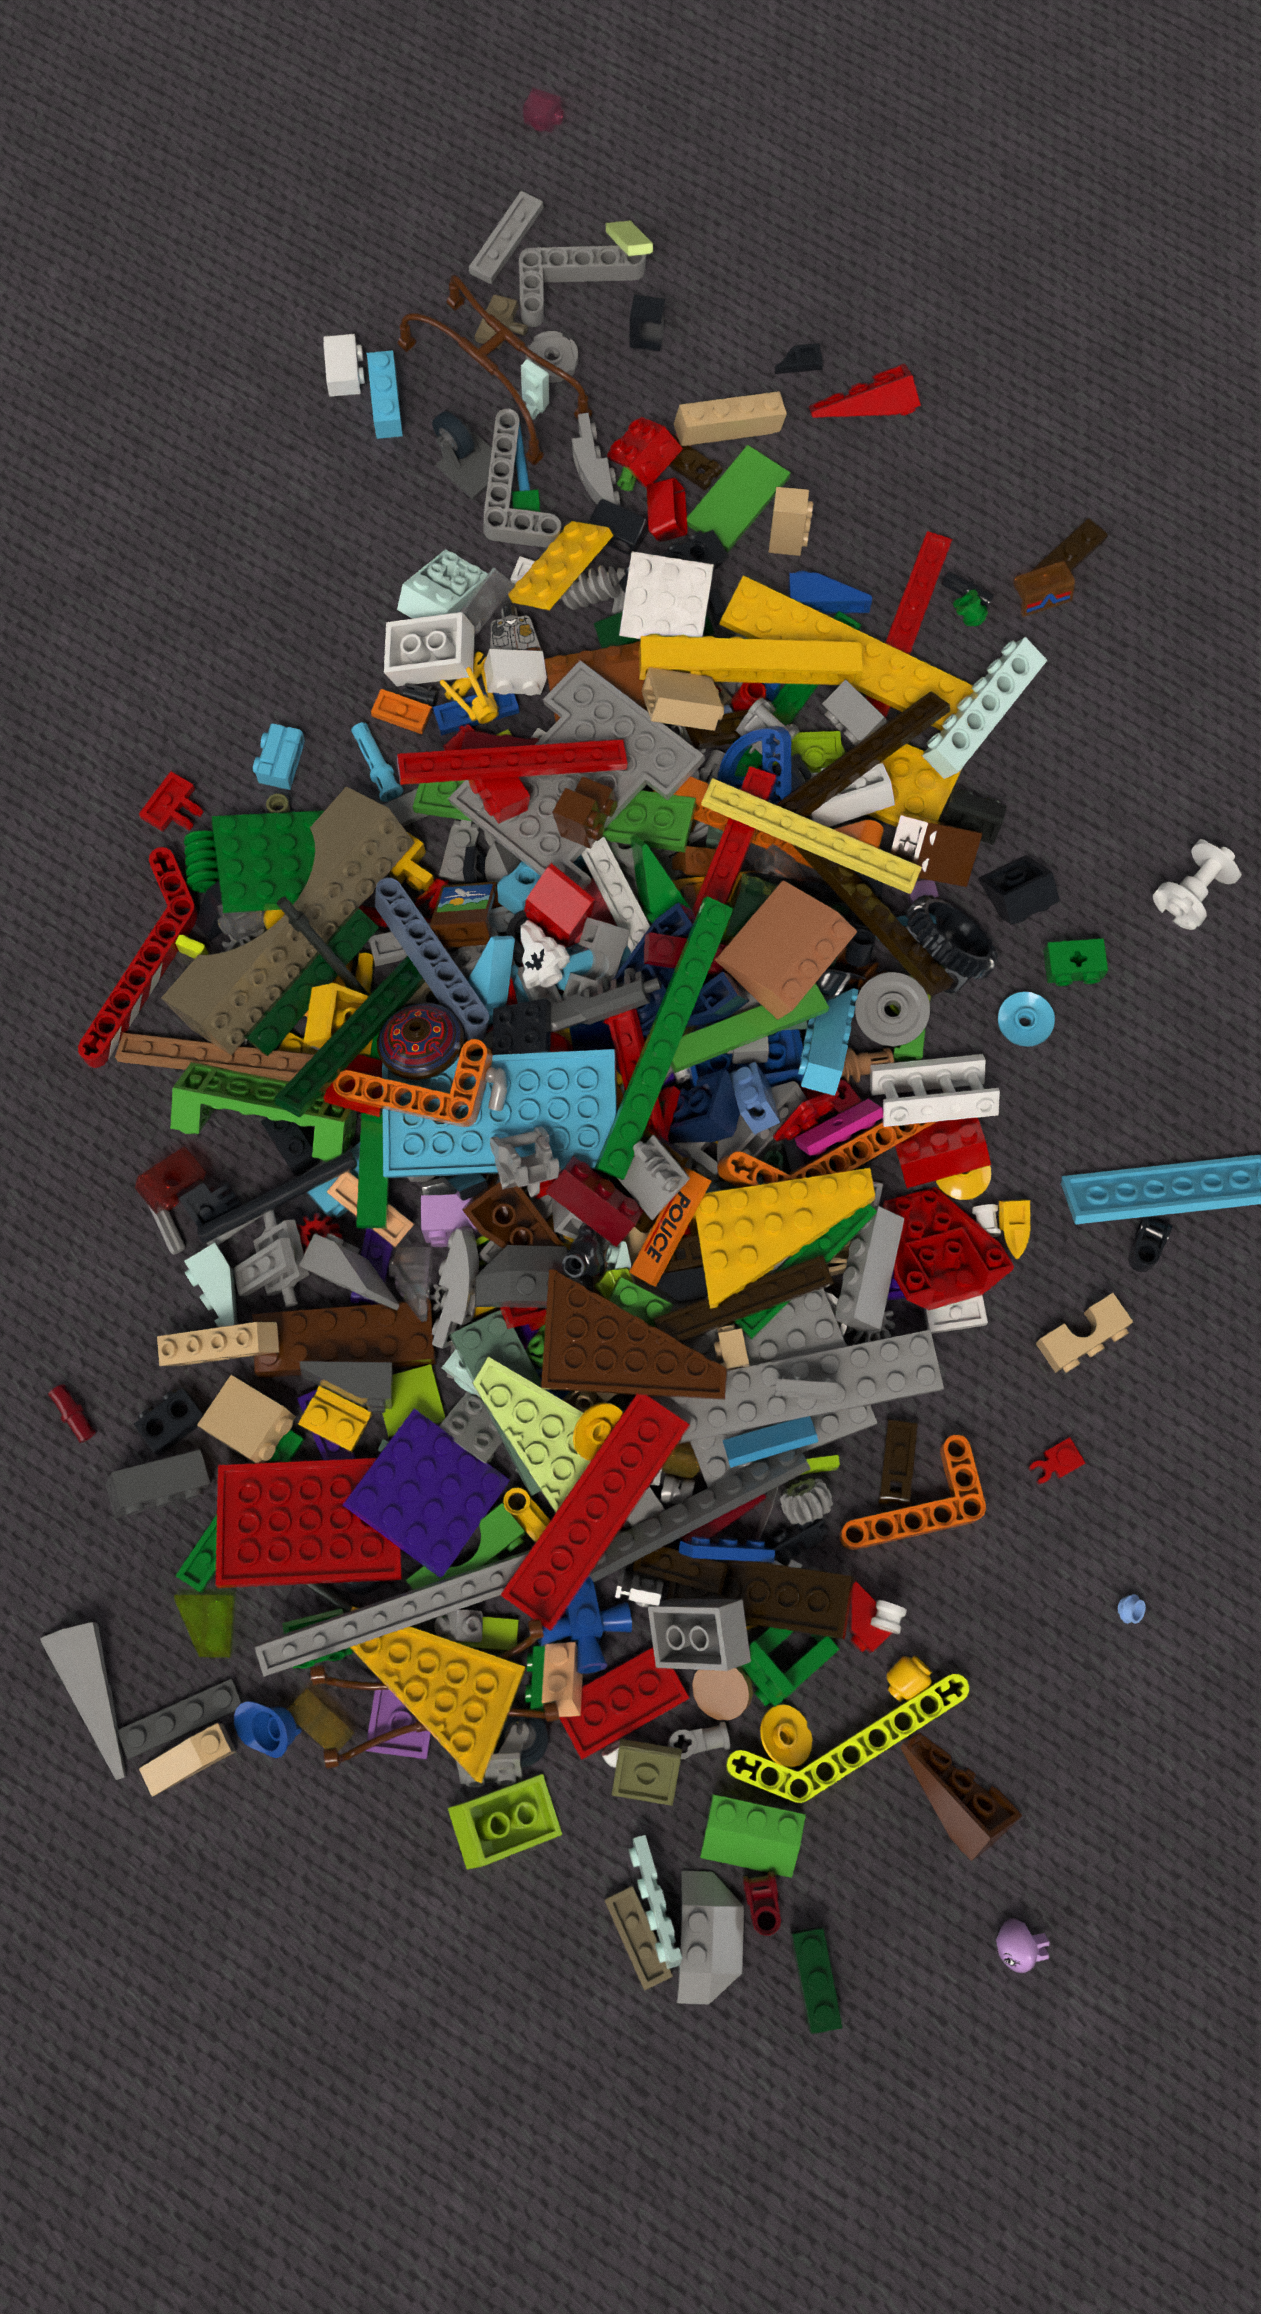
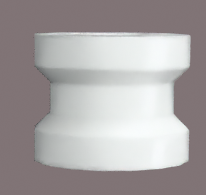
(888, 1616)

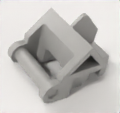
(761, 716)
(525, 1170)

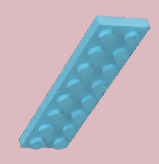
(1163, 1189)

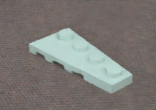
(656, 1917)

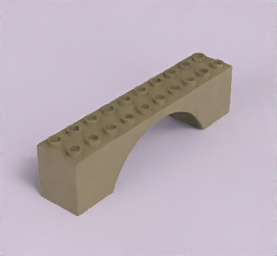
(231, 990)

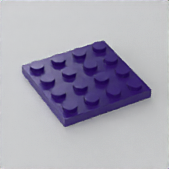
(426, 1493)

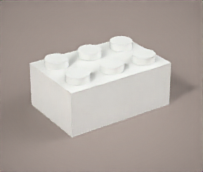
(429, 649)

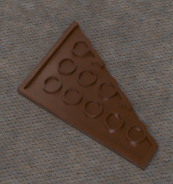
(608, 1350)

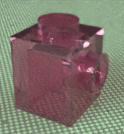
(542, 110)

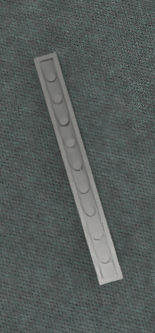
(386, 1616)

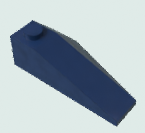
(706, 1111)

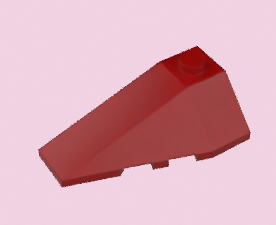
(889, 394)

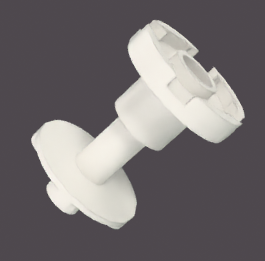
(1186, 898)

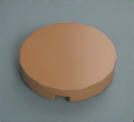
(722, 1693)

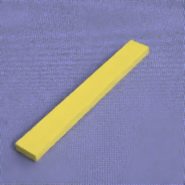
(811, 836)

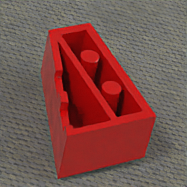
(943, 1151)

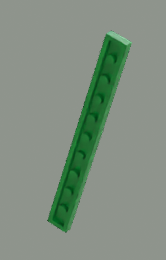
(664, 1038)

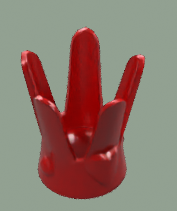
(433, 890)

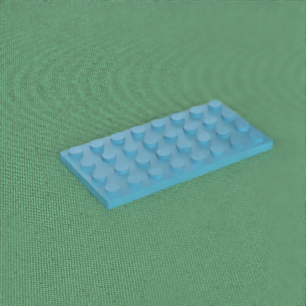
(561, 1091)

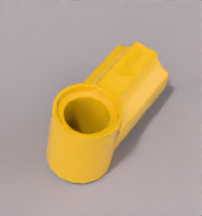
(531, 1517)

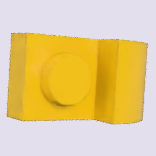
(408, 869)

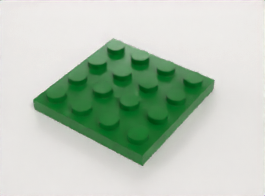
(263, 858)

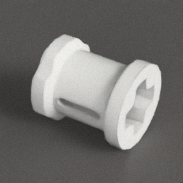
(987, 1218)

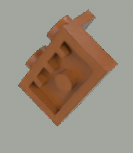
(693, 861)

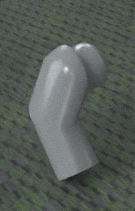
(499, 1089)

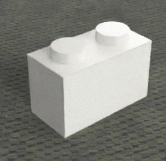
(342, 365)
(515, 671)

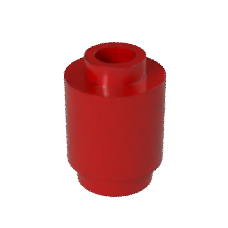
(747, 696)

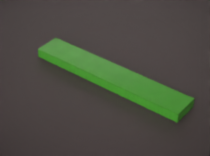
(743, 1030)

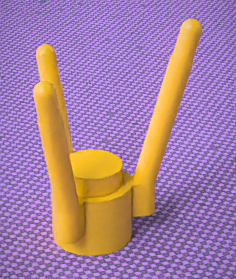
(483, 708)

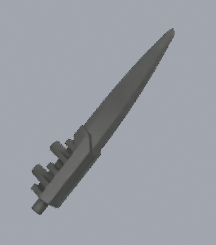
(600, 1005)

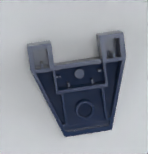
(716, 999)

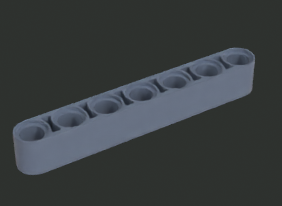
(420, 945)

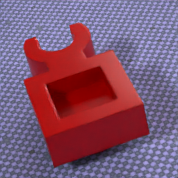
(1060, 1459)

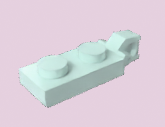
(534, 388)

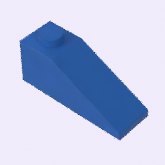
(827, 594)

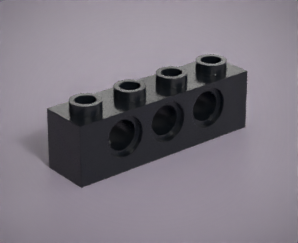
(704, 547)

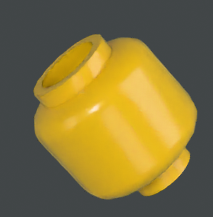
(908, 1678)

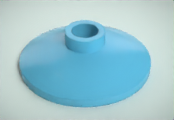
(1027, 1006)

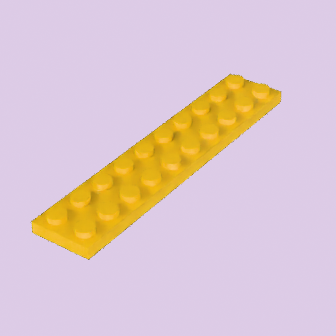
(887, 672)

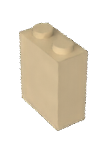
(682, 699)
(246, 1420)

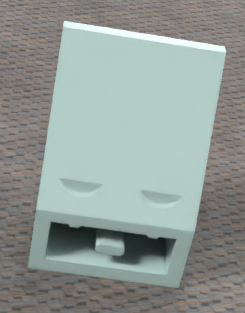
(440, 587)

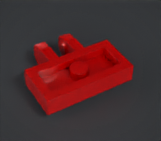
(167, 802)

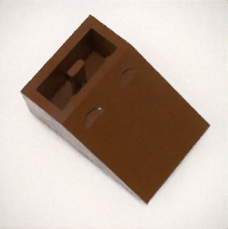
(938, 847)

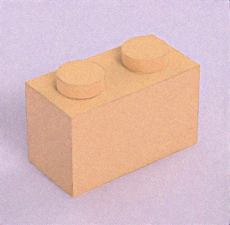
(561, 1678)

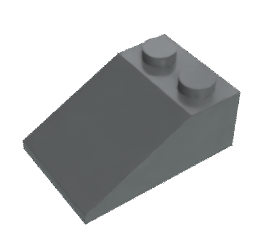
(358, 1382)

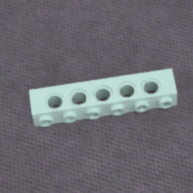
(997, 693)

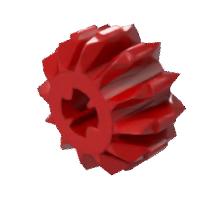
(317, 1226)

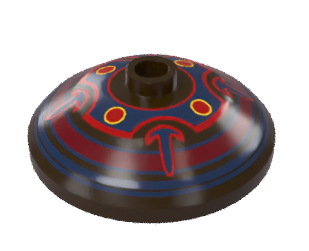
(424, 1051)

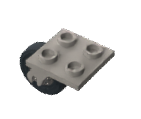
(519, 1746)

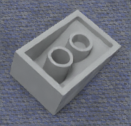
(346, 1268)

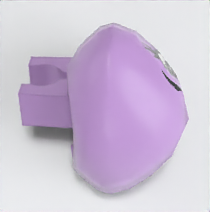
(1020, 1948)

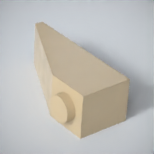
(187, 1758)

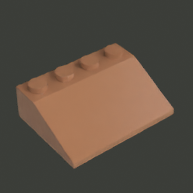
(785, 948)

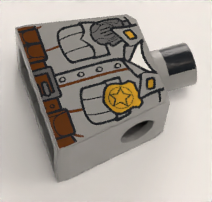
(513, 632)

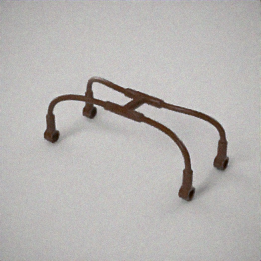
(480, 354)
(331, 1755)

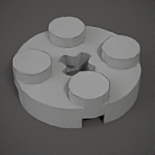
(561, 347)

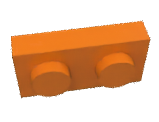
(401, 711)

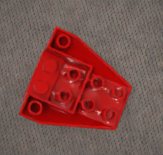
(943, 1251)

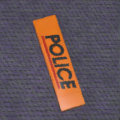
(669, 1229)

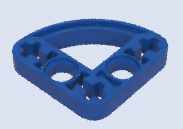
(769, 746)

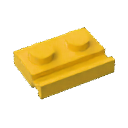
(335, 1419)

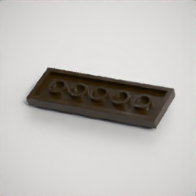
(783, 1596)

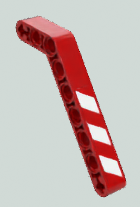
(140, 964)

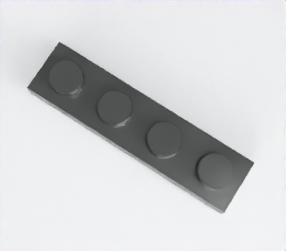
(179, 1719)

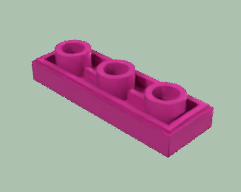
(839, 1127)

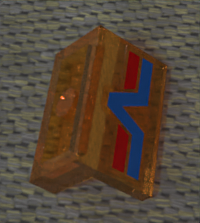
(1045, 588)

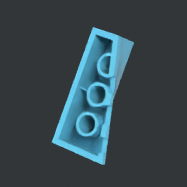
(827, 1045)

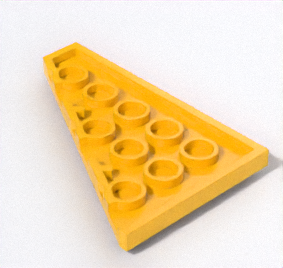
(760, 1225)
(449, 1688)

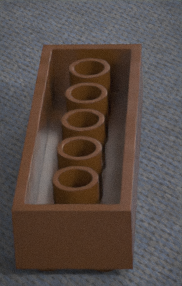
(348, 1335)

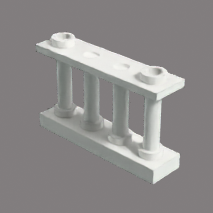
(929, 1075)

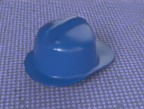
(265, 1728)

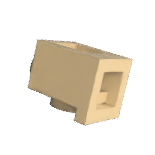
(731, 1348)

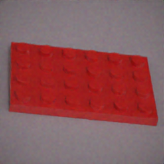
(291, 1526)

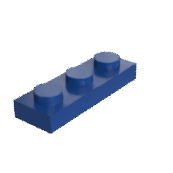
(452, 715)
(726, 1550)

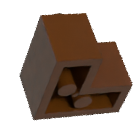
(583, 812)

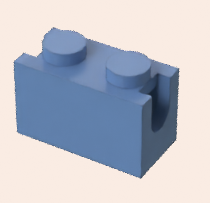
(754, 1091)

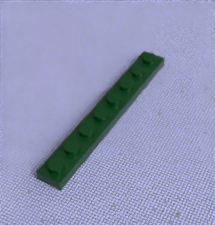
(349, 1039)

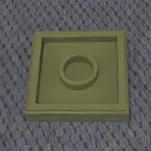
(646, 1772)

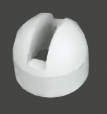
(610, 1753)

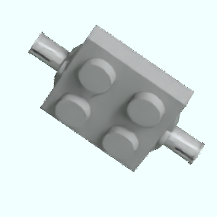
(285, 1282)

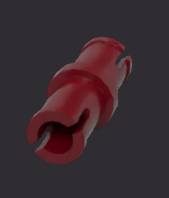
(72, 1413)

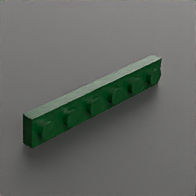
(295, 999)

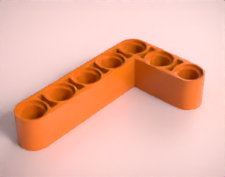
(422, 1096)
(925, 1512)

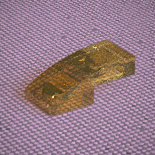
(320, 1721)

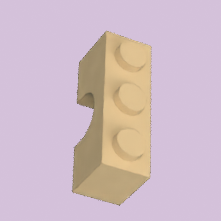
(1107, 1321)

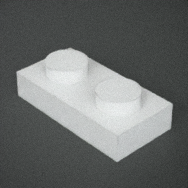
(957, 1316)

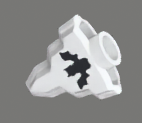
(541, 957)

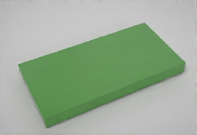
(738, 497)

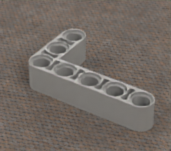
(570, 265)
(502, 487)

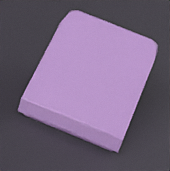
(922, 888)

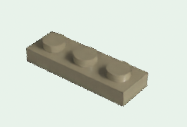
(637, 1937)

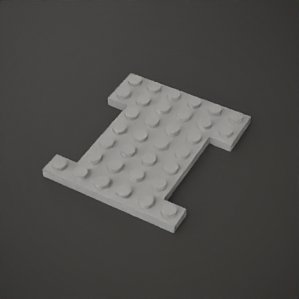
(588, 712)

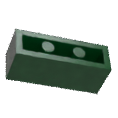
(816, 1980)

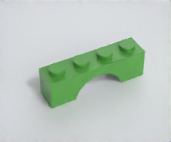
(498, 1534)

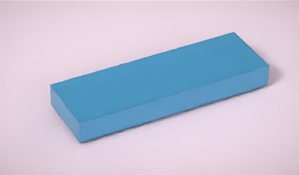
(770, 1441)

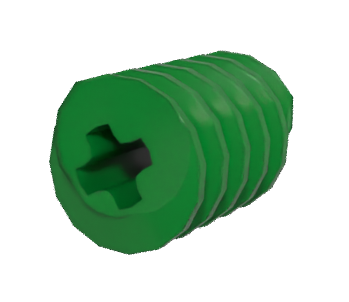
(200, 860)

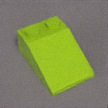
(504, 1822)

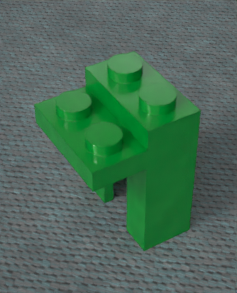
(768, 1678)

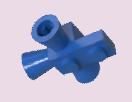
(586, 1625)

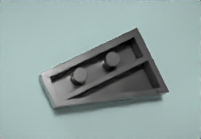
(157, 1483)

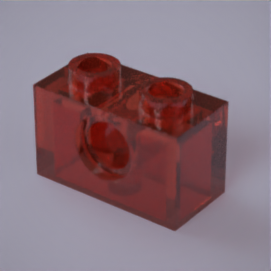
(179, 1167)

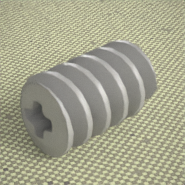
(592, 588)

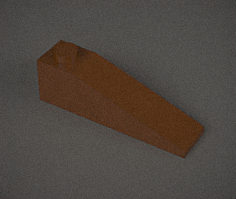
(509, 1217)
(965, 1809)

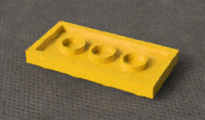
(560, 565)

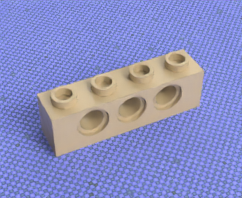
(218, 1344)

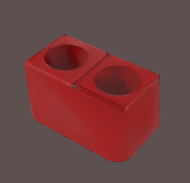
(666, 510)

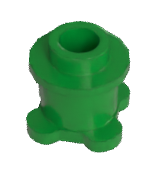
(971, 609)

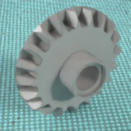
(895, 990)

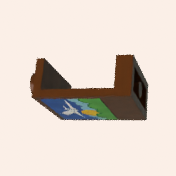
(463, 914)

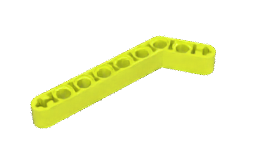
(860, 1741)

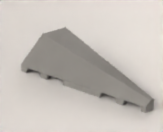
(81, 1666)

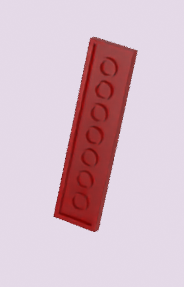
(595, 1510)

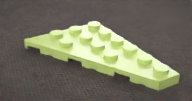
(536, 1427)

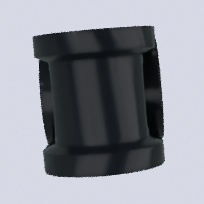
(1151, 1239)

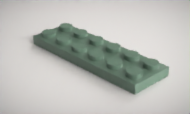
(493, 1339)

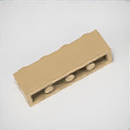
(729, 418)

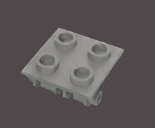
(653, 1176)
(473, 1428)

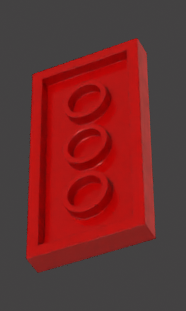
(623, 1703)

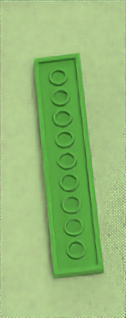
(648, 816)

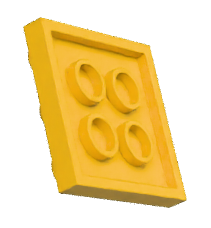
(915, 786)

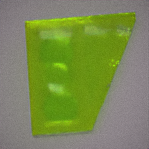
(208, 1623)

